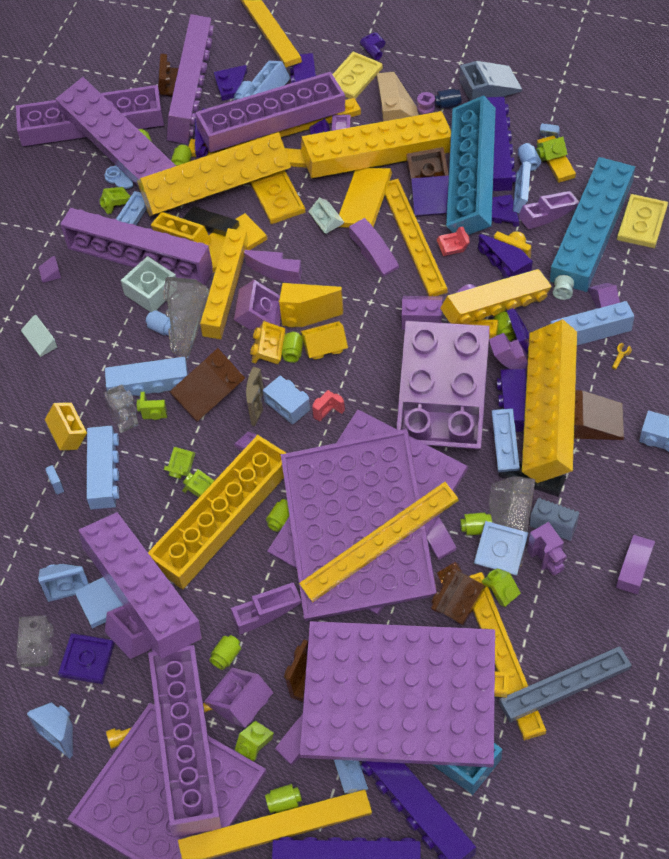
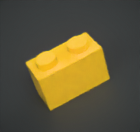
(324, 340)
(65, 426)

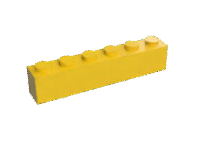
(224, 284)
(495, 297)

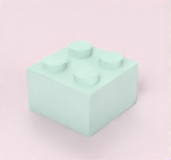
(146, 284)

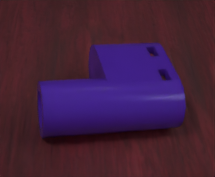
(373, 44)

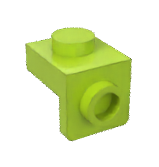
(551, 149)
(151, 409)
(180, 462)
(502, 586)
(252, 740)

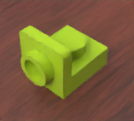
(112, 197)
(197, 483)

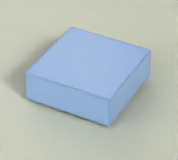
(549, 130)
(53, 477)

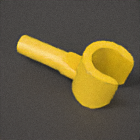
(621, 354)

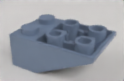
(488, 80)

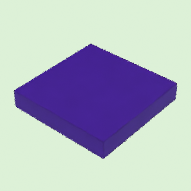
(430, 195)
(519, 328)
(86, 658)

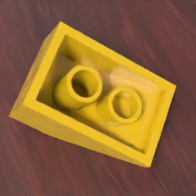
(309, 304)

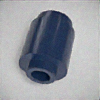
(448, 98)

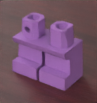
(548, 546)

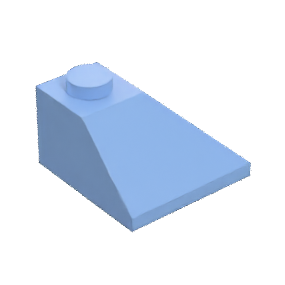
(61, 580)
(54, 726)

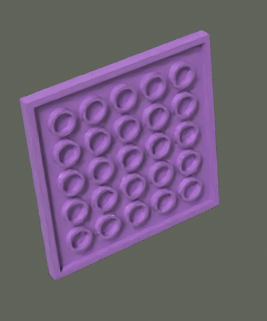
(129, 800)

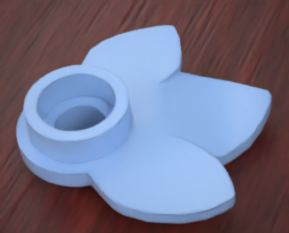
(115, 175)

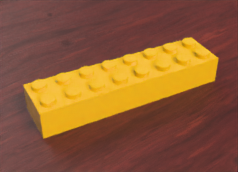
(374, 144)
(213, 174)
(550, 402)
(219, 512)

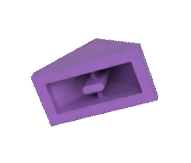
(604, 295)

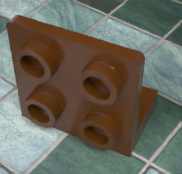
(167, 76)
(457, 596)
(296, 673)

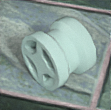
(563, 287)

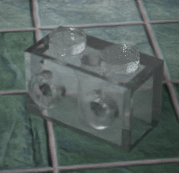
(121, 408)
(34, 641)

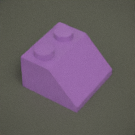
(257, 305)
(421, 309)
(126, 633)
(239, 696)

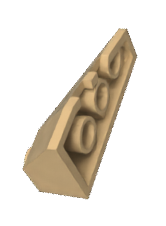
(394, 98)

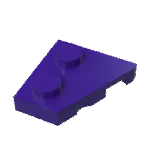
(229, 81)
(503, 210)

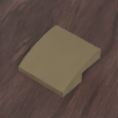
(254, 393)

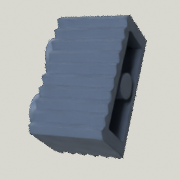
(560, 518)

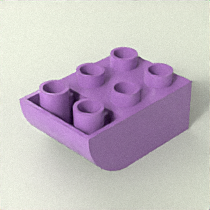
(444, 383)

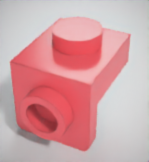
(453, 242)
(326, 403)

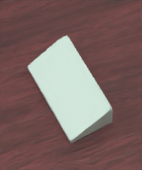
(325, 215)
(39, 336)

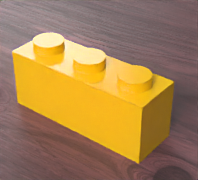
(181, 228)

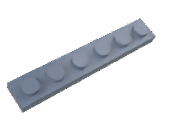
(564, 684)

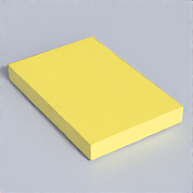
(356, 74)
(642, 221)

